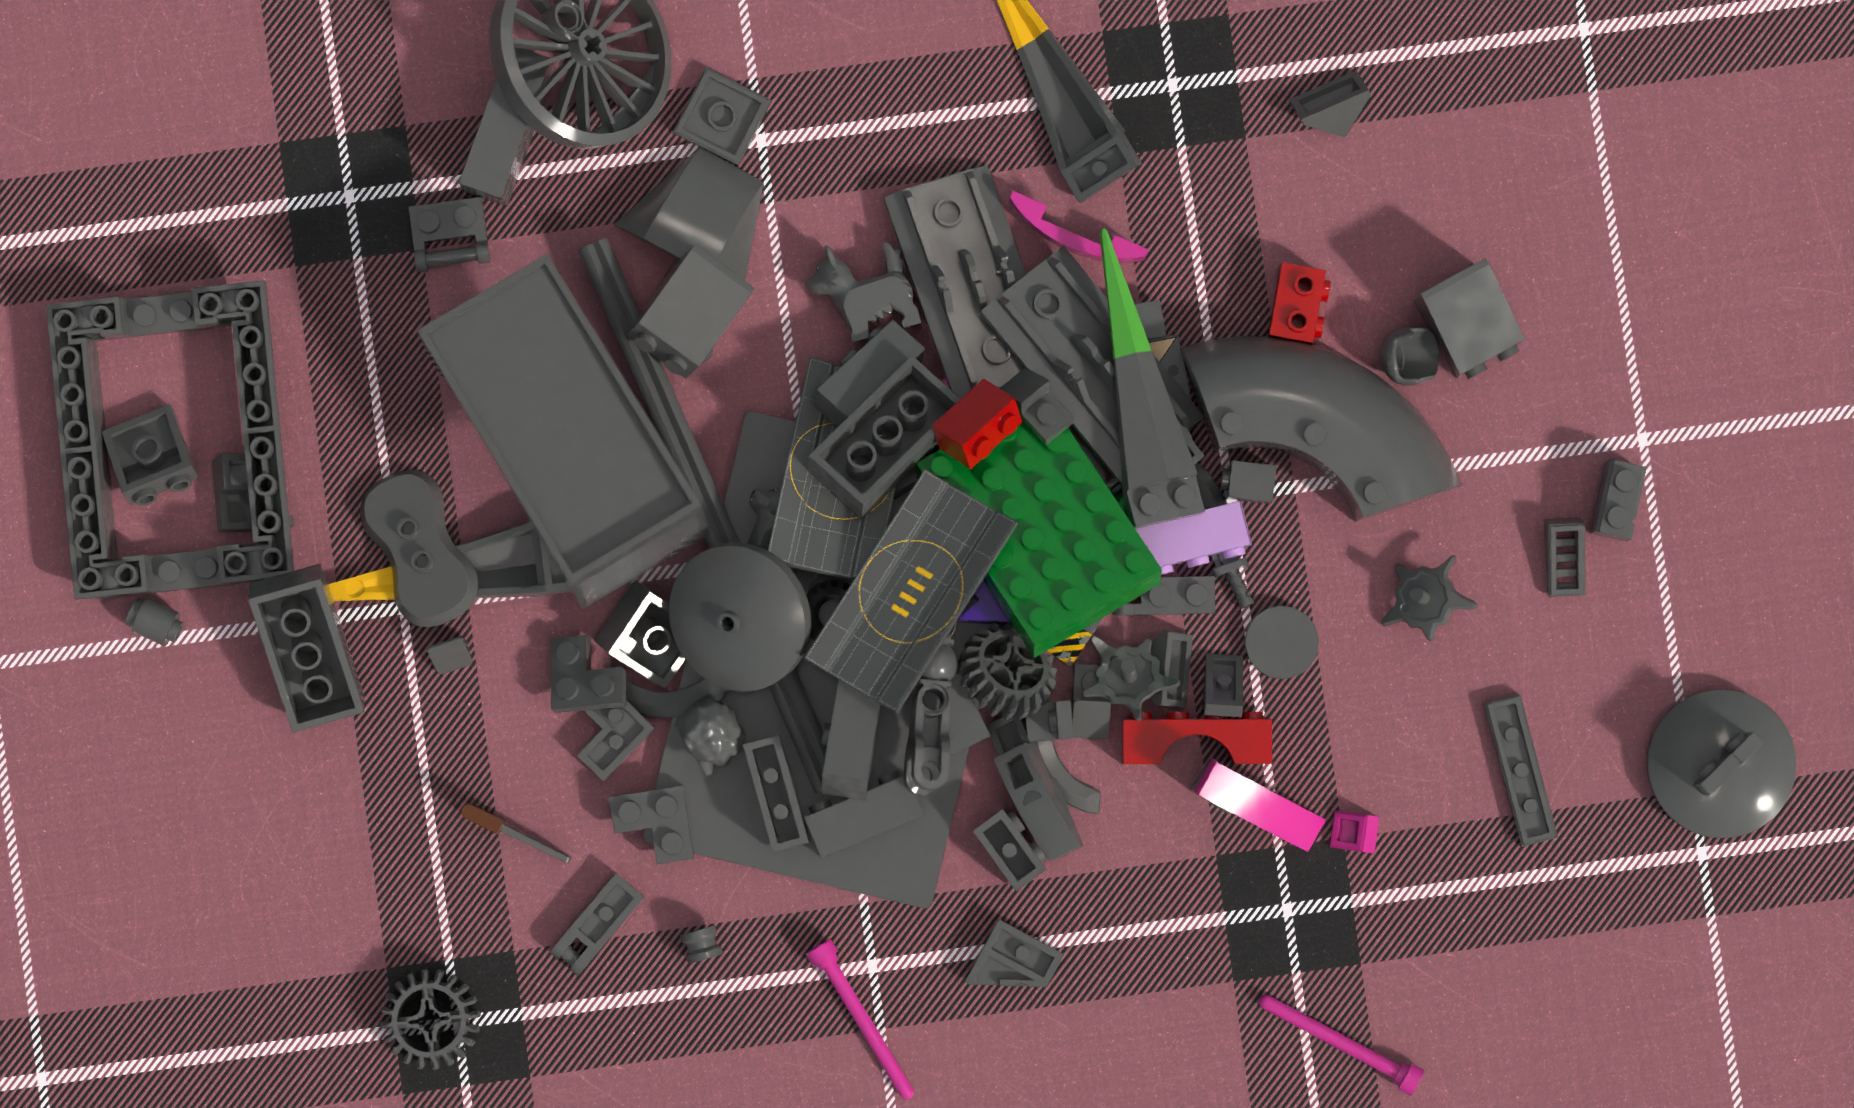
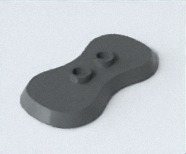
(429, 572)

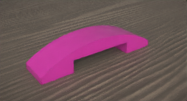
(1032, 214)

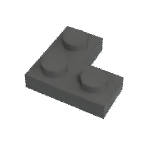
(576, 685)
(620, 735)
(664, 813)

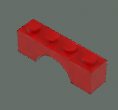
(1244, 739)

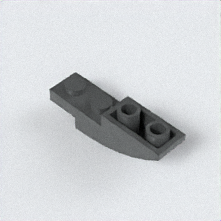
(1032, 789)

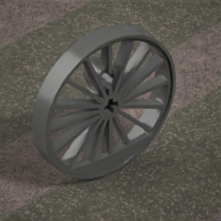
(586, 68)

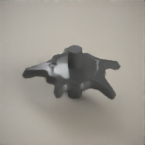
(1426, 598)
(1128, 675)

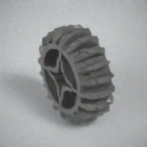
(997, 678)
(431, 1036)

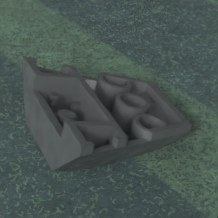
(700, 205)

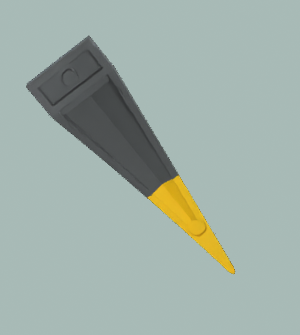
(1079, 124)
(505, 564)

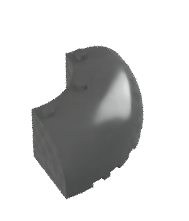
(1321, 412)

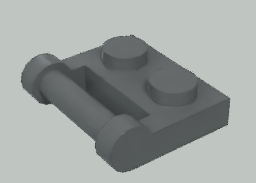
(448, 222)

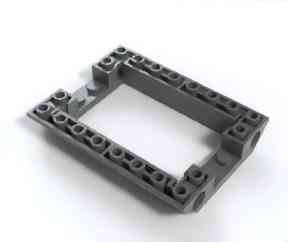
(84, 455)

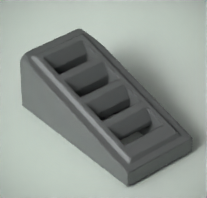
(1555, 525)

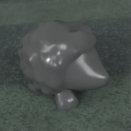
(710, 733)

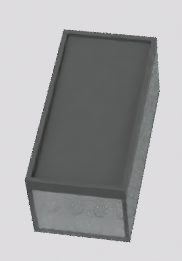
(564, 431)

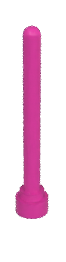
(825, 958)
(1404, 1075)

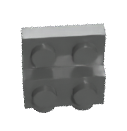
(150, 456)

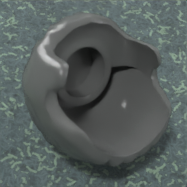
(1410, 355)

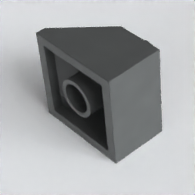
(642, 635)

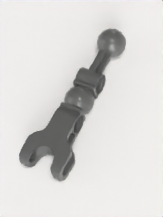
(929, 729)

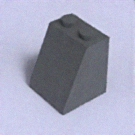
(689, 311)
(1470, 319)

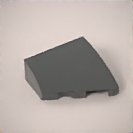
(232, 494)

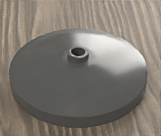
(739, 616)

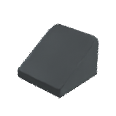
(450, 655)

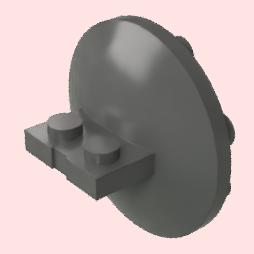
(1721, 763)

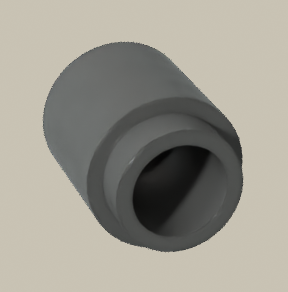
(154, 621)

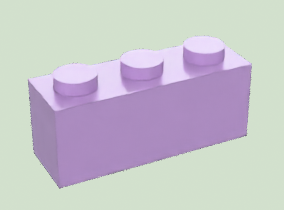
(1198, 536)

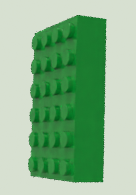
(1072, 542)

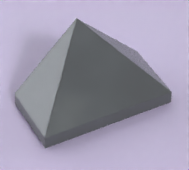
(1333, 105)
(1174, 655)

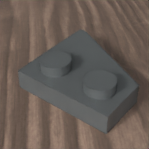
(1014, 960)

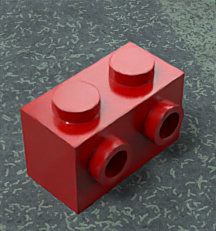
(1298, 303)
(977, 423)

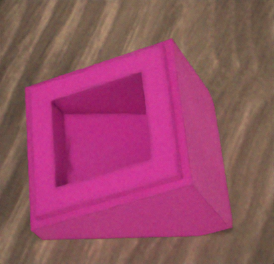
(1354, 832)

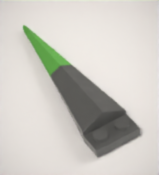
(1155, 459)

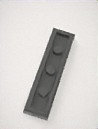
(1520, 770)

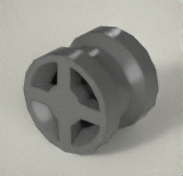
(701, 944)

